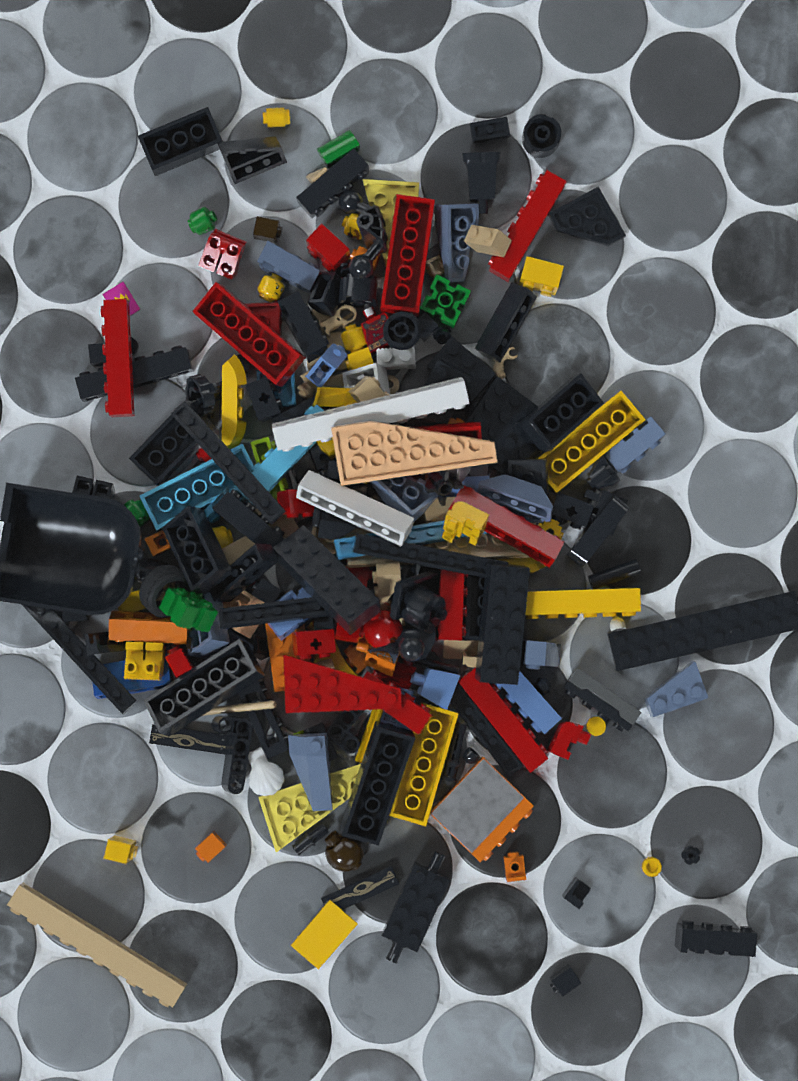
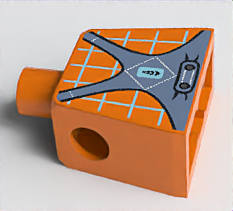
(380, 658)

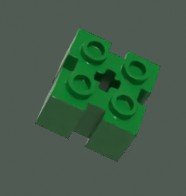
(456, 297)
(188, 609)

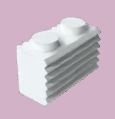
(396, 359)

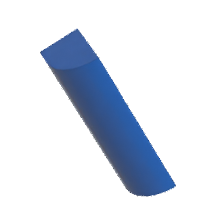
(133, 685)

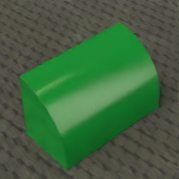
(337, 148)

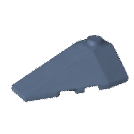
(405, 495)

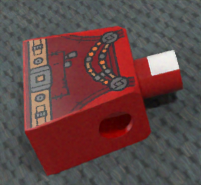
(374, 330)

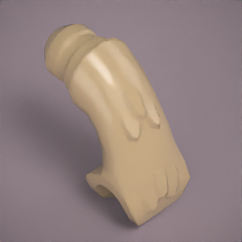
(498, 367)

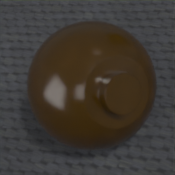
(343, 852)

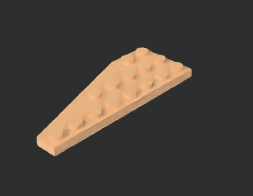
(387, 451)

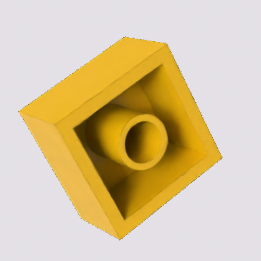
(541, 276)

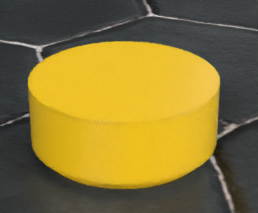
(595, 726)
(651, 866)

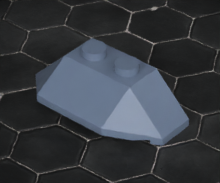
(519, 497)

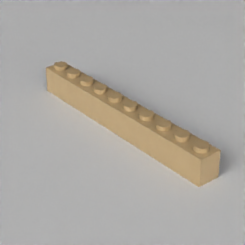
(96, 944)

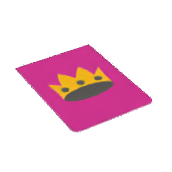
(122, 292)

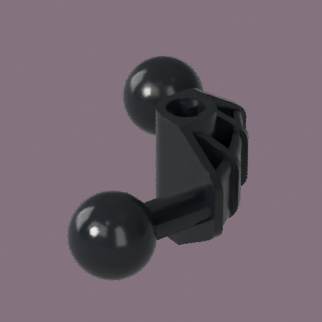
(372, 231)
(415, 643)

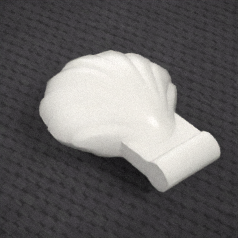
(265, 776)

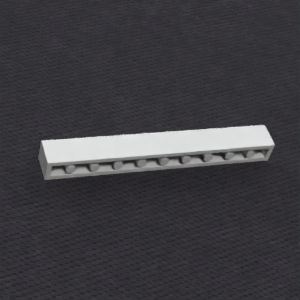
(385, 409)

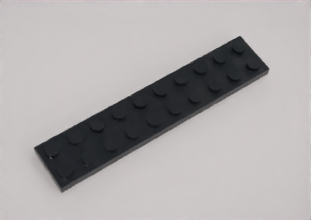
(704, 631)

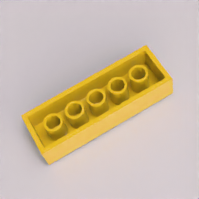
(591, 440)
(584, 602)
(424, 768)

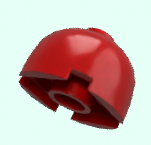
(381, 629)

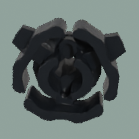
(205, 393)

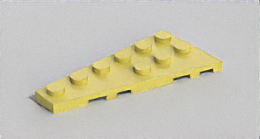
(384, 194)
(290, 812)

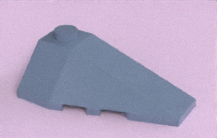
(452, 226)
(312, 765)

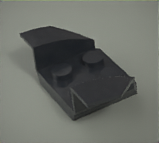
(333, 526)

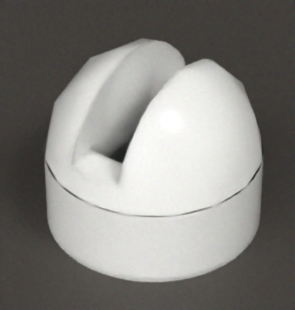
(617, 624)

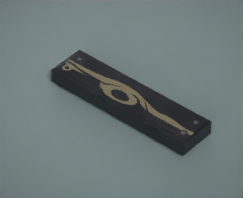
(191, 740)
(363, 889)

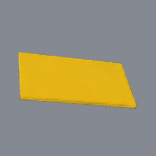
(324, 934)

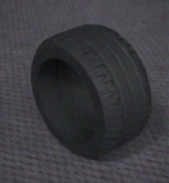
(155, 581)

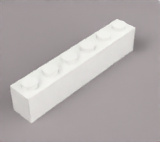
(355, 508)

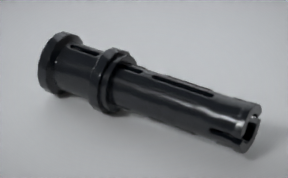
(460, 730)

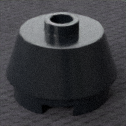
(402, 330)

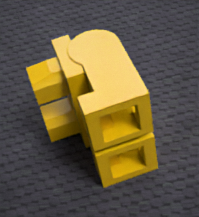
(464, 520)
(144, 661)

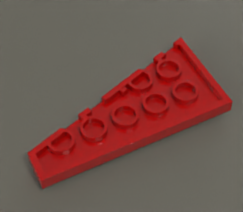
(324, 689)

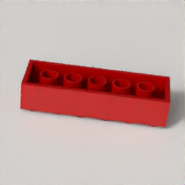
(407, 254)
(249, 334)

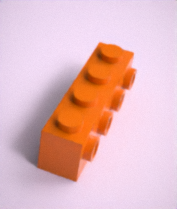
(145, 628)

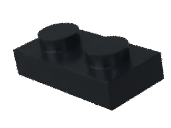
(489, 130)

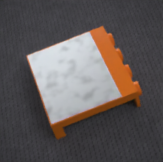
(482, 809)

